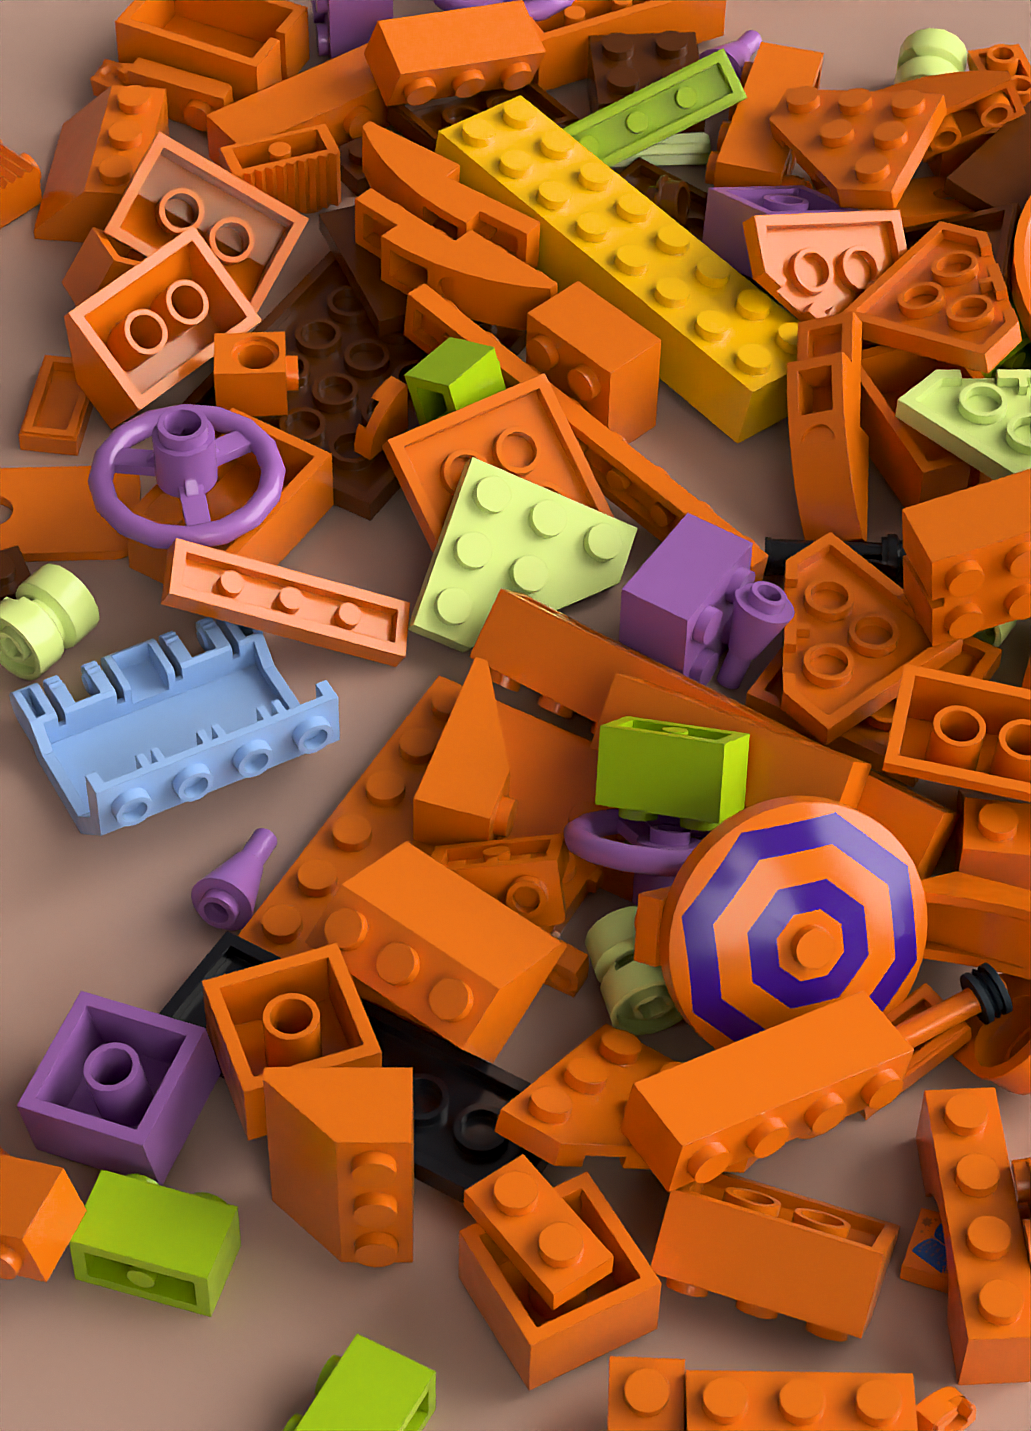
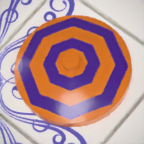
(789, 916)

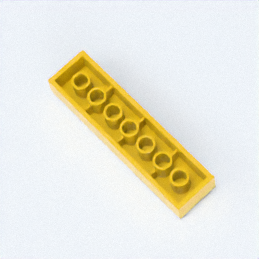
(717, 330)

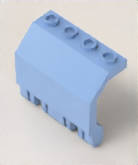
(169, 725)

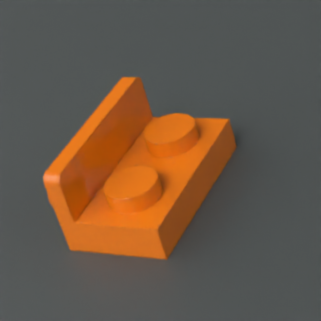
(515, 871)

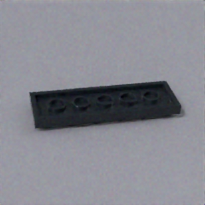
(453, 1090)

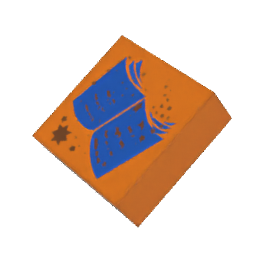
(926, 1254)

